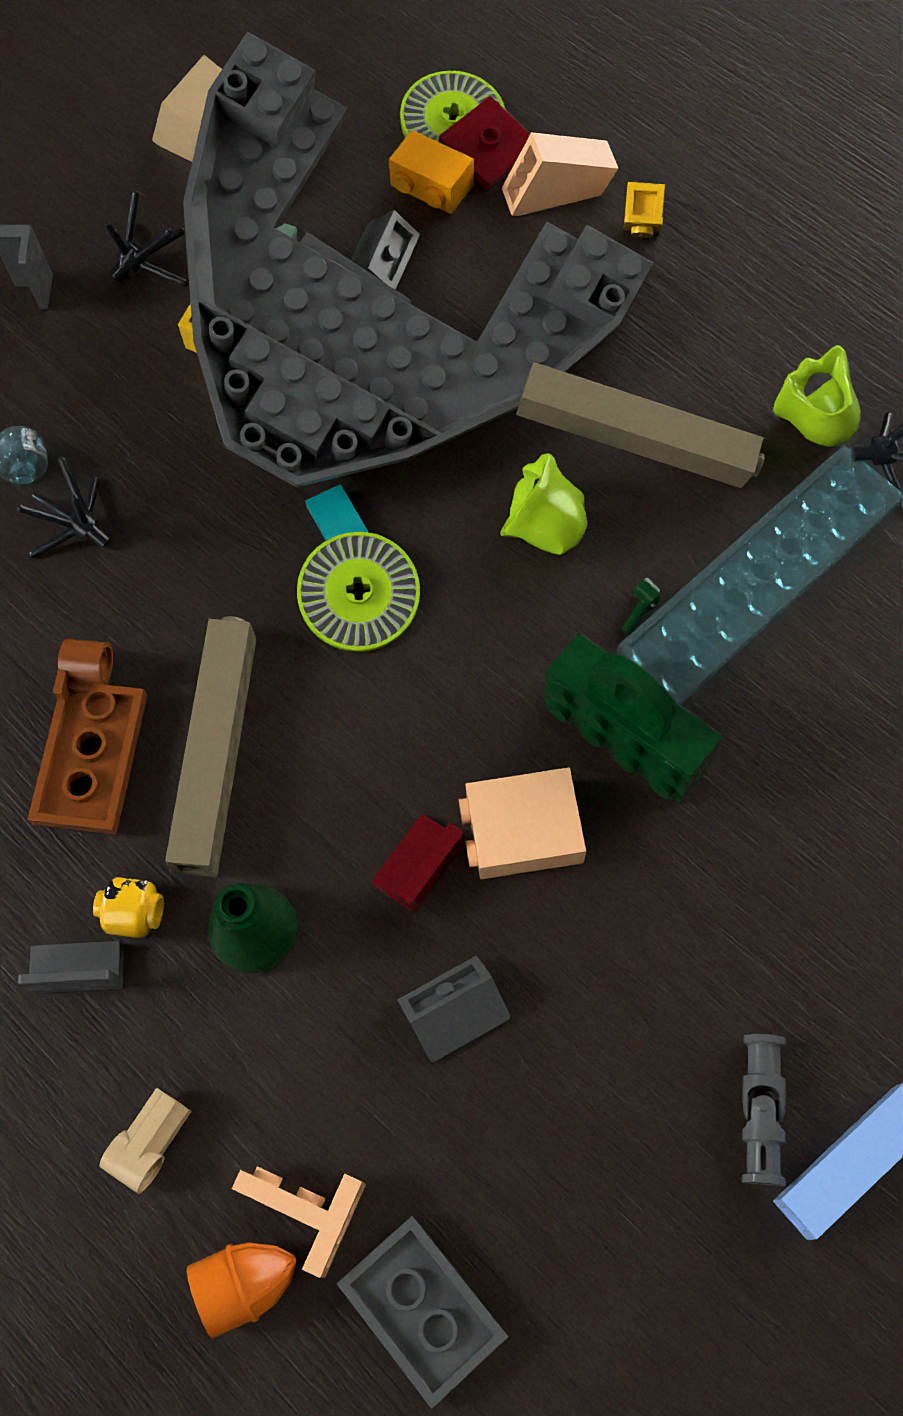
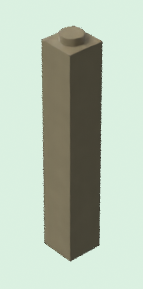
(640, 426)
(211, 748)

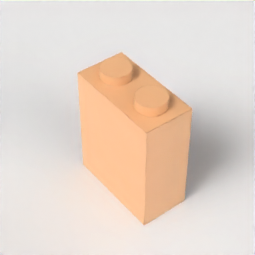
(523, 823)

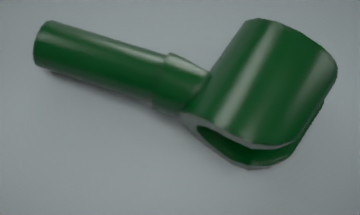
(649, 596)

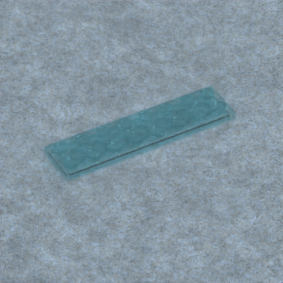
(761, 574)

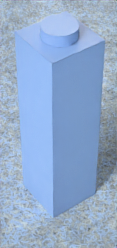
(846, 1168)

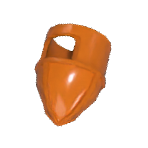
(239, 1284)

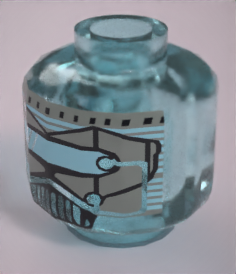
(22, 455)

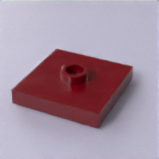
(490, 139)

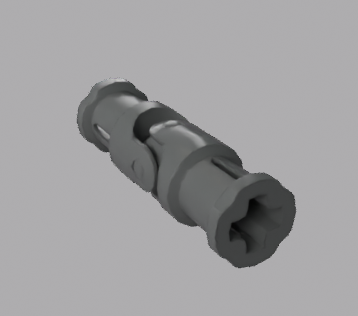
(764, 1112)

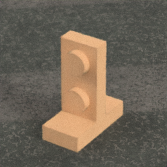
(308, 1209)

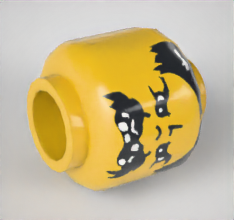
(129, 907)

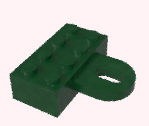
(630, 716)

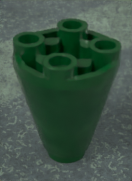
(252, 927)

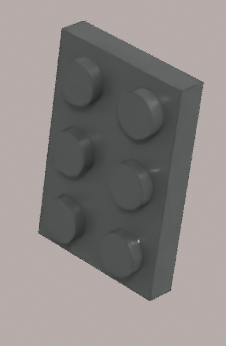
(422, 1311)

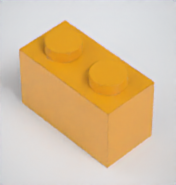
(431, 172)

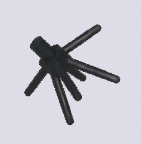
(133, 256)
(882, 450)
(79, 523)

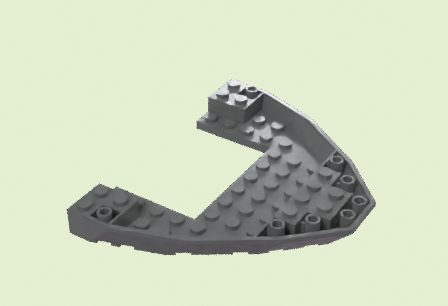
(314, 361)

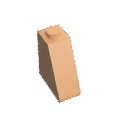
(558, 172)

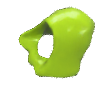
(829, 413)
(550, 513)

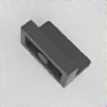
(386, 247)
(26, 261)
(74, 967)
(454, 1008)

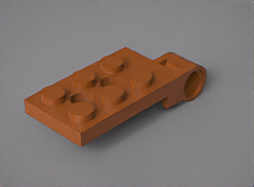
(86, 710)

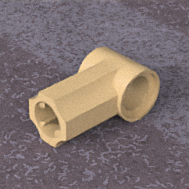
(138, 1152)

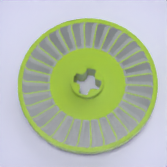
(440, 95)
(336, 614)

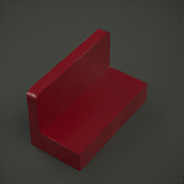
(419, 862)

